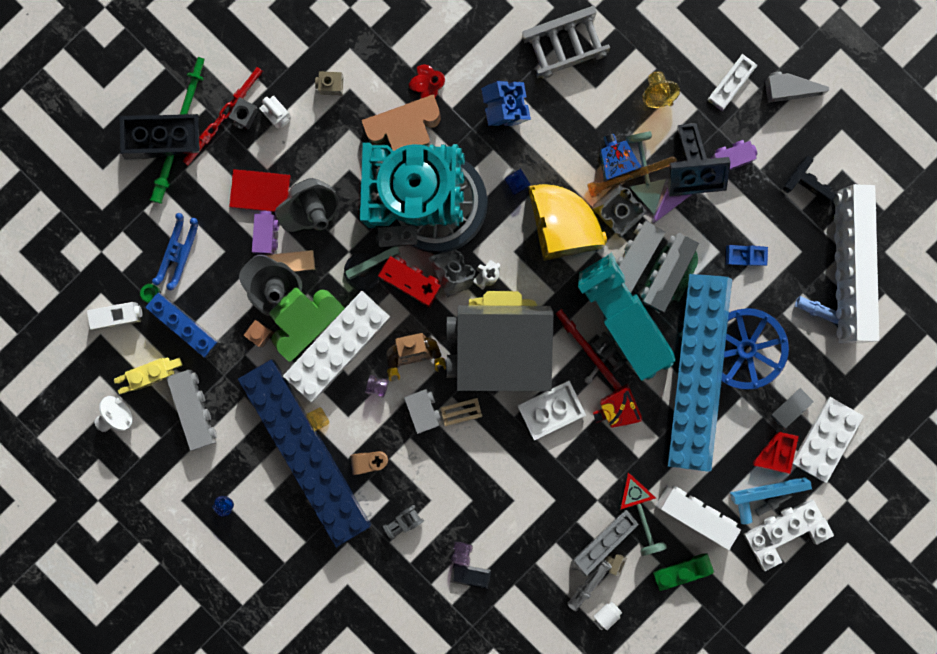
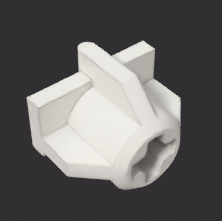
(488, 274)

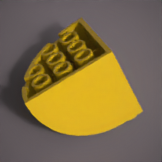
(564, 222)

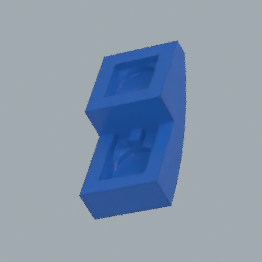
(746, 255)

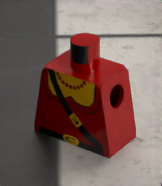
(619, 408)

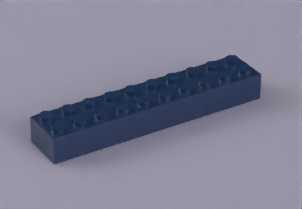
(304, 452)

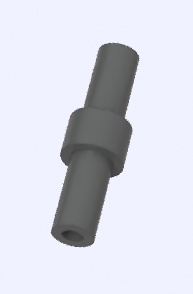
(773, 503)

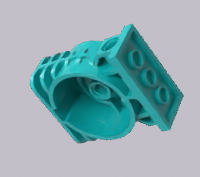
(442, 209)

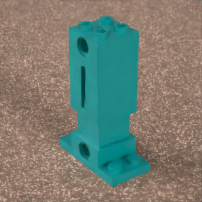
(626, 318)

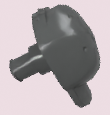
(308, 206)
(267, 282)

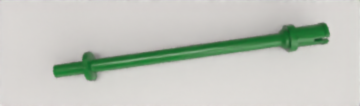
(161, 182)

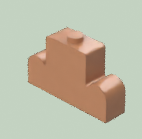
(404, 124)

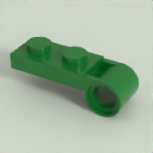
(684, 572)

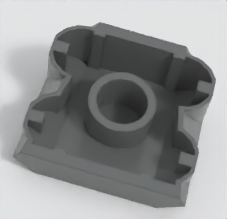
(619, 209)
(452, 272)

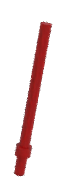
(570, 327)

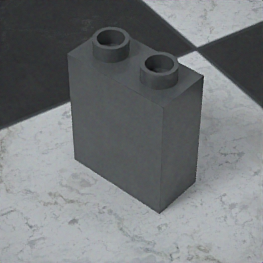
(501, 348)

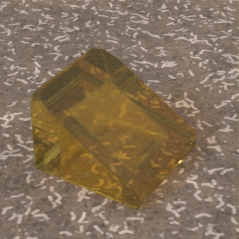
(318, 418)

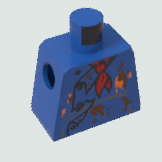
(617, 158)

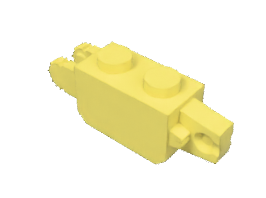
(502, 298)
(148, 374)

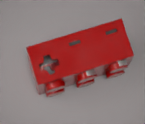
(410, 280)

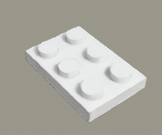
(551, 410)

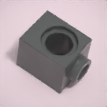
(243, 106)

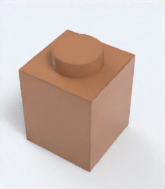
(258, 333)

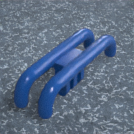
(176, 252)

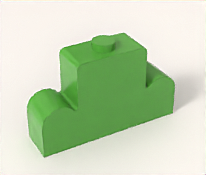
(302, 320)

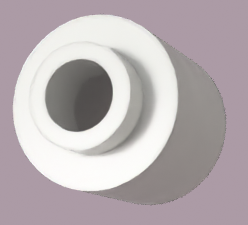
(607, 616)

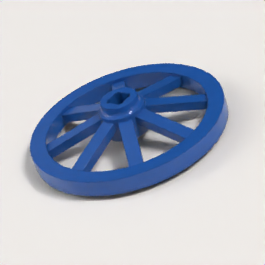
(778, 368)

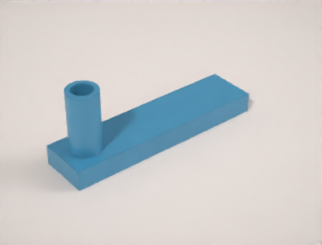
(745, 496)

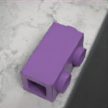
(739, 154)
(264, 233)

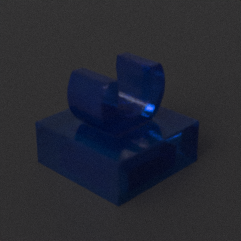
(517, 181)

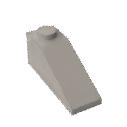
(788, 87)

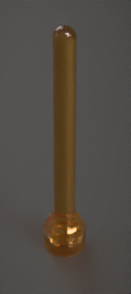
(596, 188)

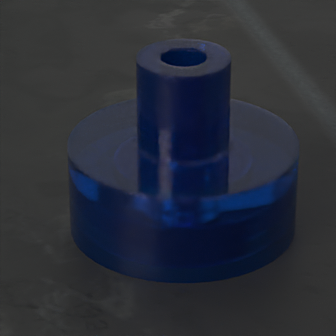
(223, 505)

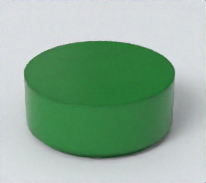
(148, 292)

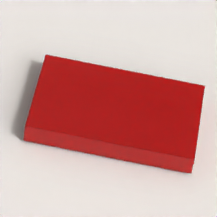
(258, 190)

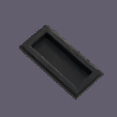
(470, 576)

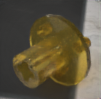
(660, 92)

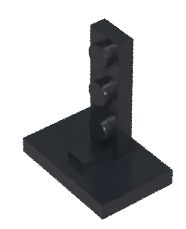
(697, 172)

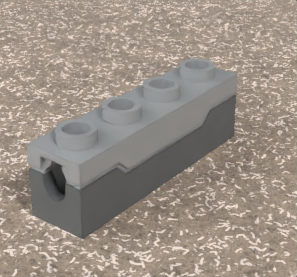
(669, 273)

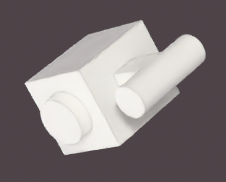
(275, 112)

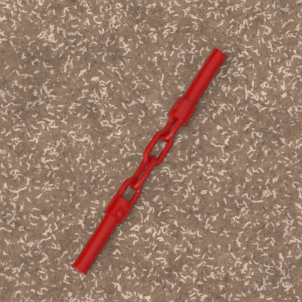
(206, 136)

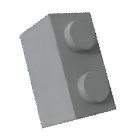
(422, 411)

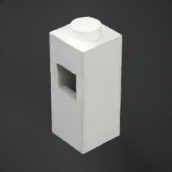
(114, 315)

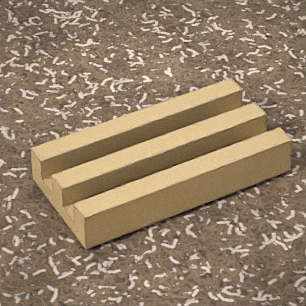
(445, 416)

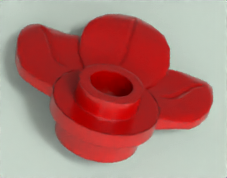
(424, 81)

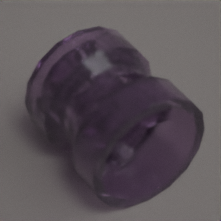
(377, 386)
(462, 553)

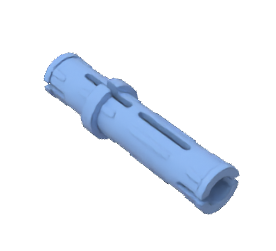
(817, 309)

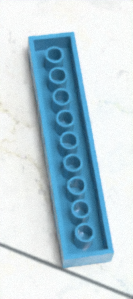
(700, 372)

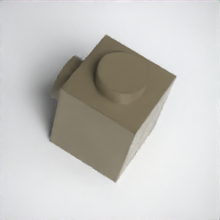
(330, 83)

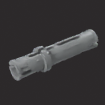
(583, 592)

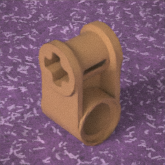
(365, 463)

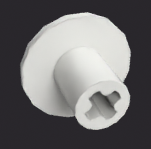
(113, 414)

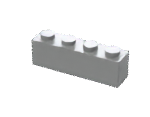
(639, 252)
(191, 409)

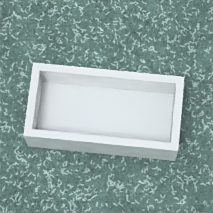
(701, 519)

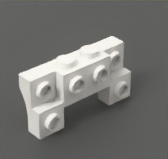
(785, 527)

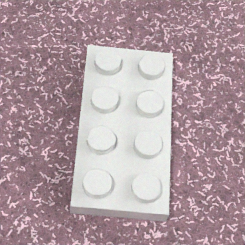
(827, 439)

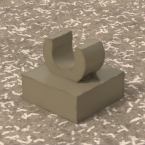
(617, 564)

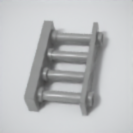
(568, 23)

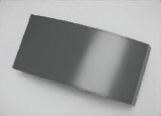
(792, 408)

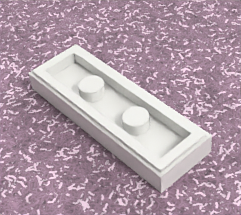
(732, 82)

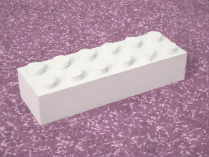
(337, 346)

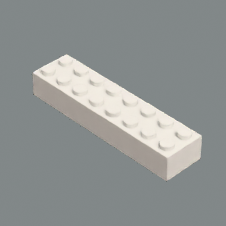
(856, 264)

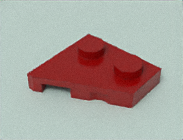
(778, 453)

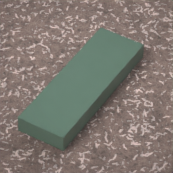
(373, 262)

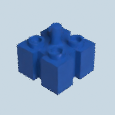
(505, 103)

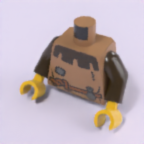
(413, 350)

